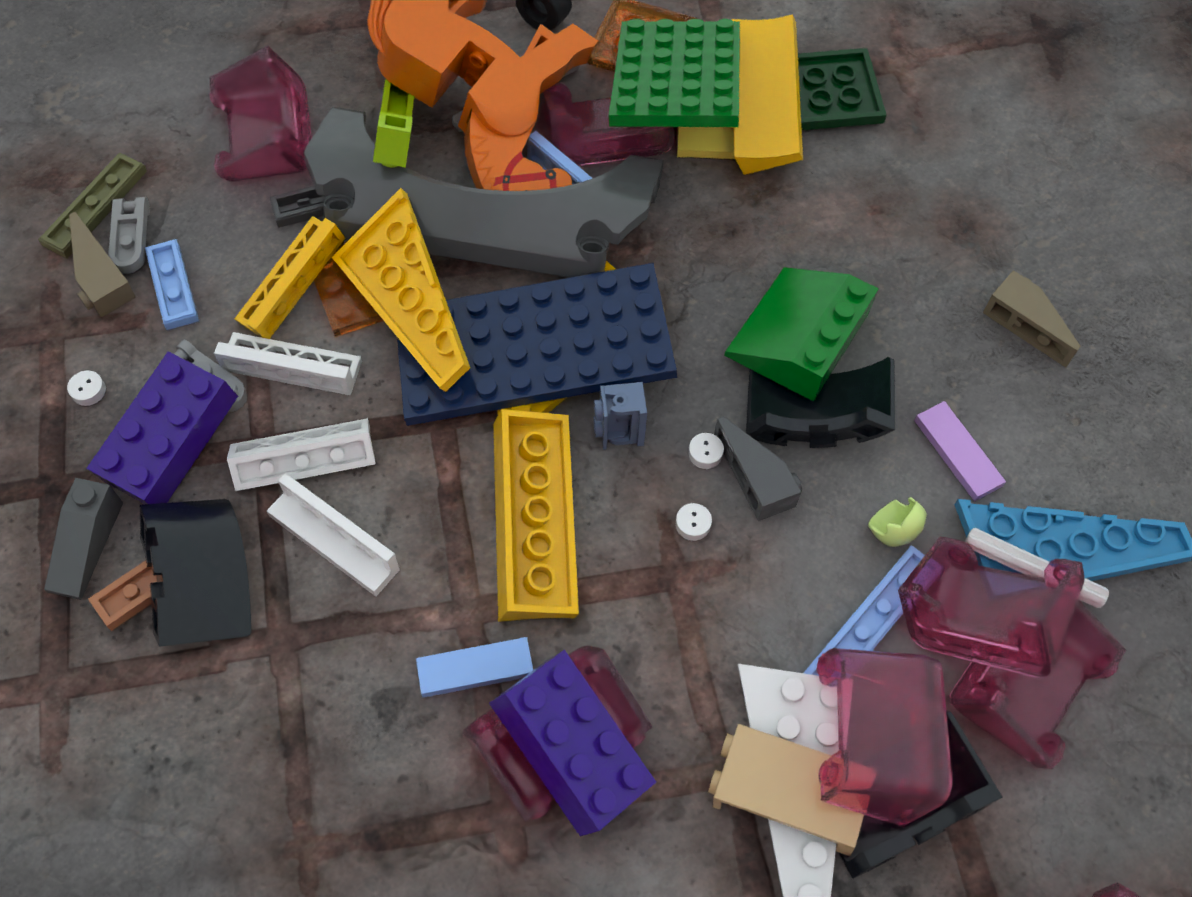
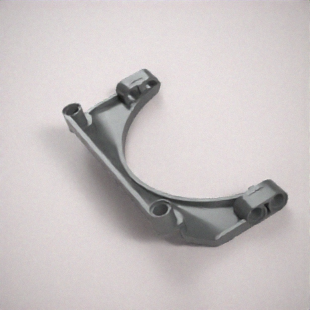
(535, 230)

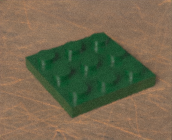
(839, 89)

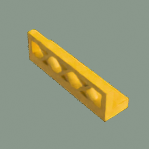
(275, 304)

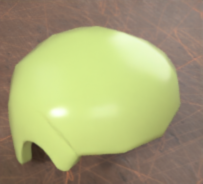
(898, 523)

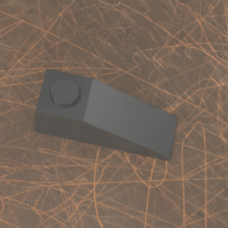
(760, 473)
(81, 536)

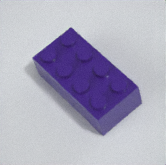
(163, 431)
(573, 744)

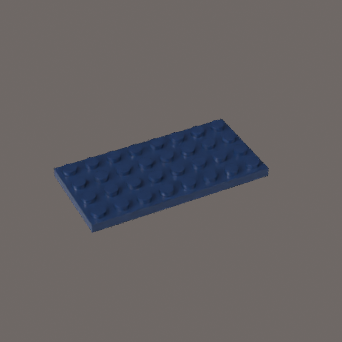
(547, 344)

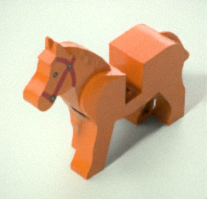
(432, 43)

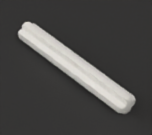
(1028, 563)

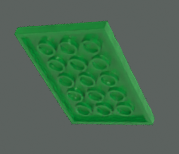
(677, 74)

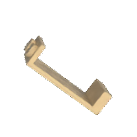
(782, 785)

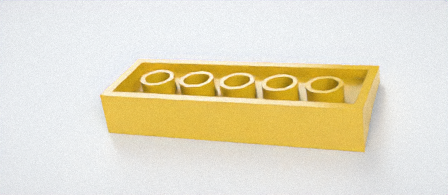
(768, 95)
(534, 516)

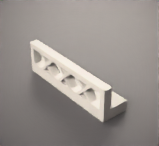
(289, 368)
(301, 454)
(333, 536)

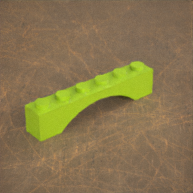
(394, 127)

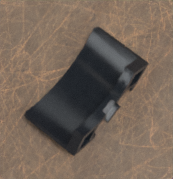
(847, 407)
(198, 571)
(970, 793)

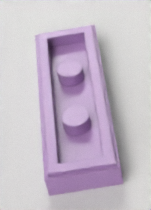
(959, 451)

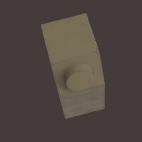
(95, 272)
(1031, 316)

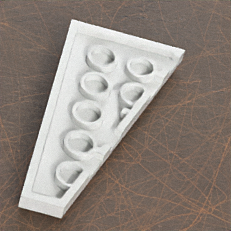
(805, 713)

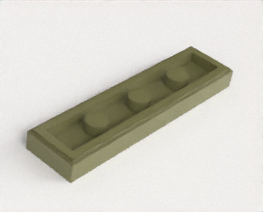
(94, 202)

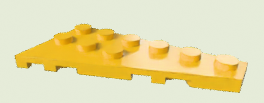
(398, 279)

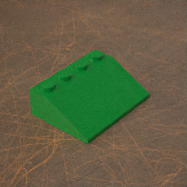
(803, 328)

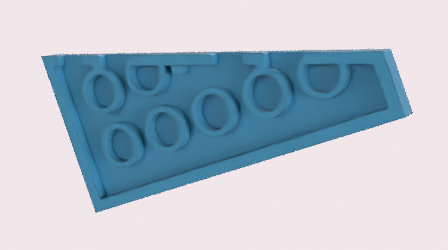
(1102, 543)

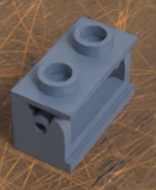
(621, 414)

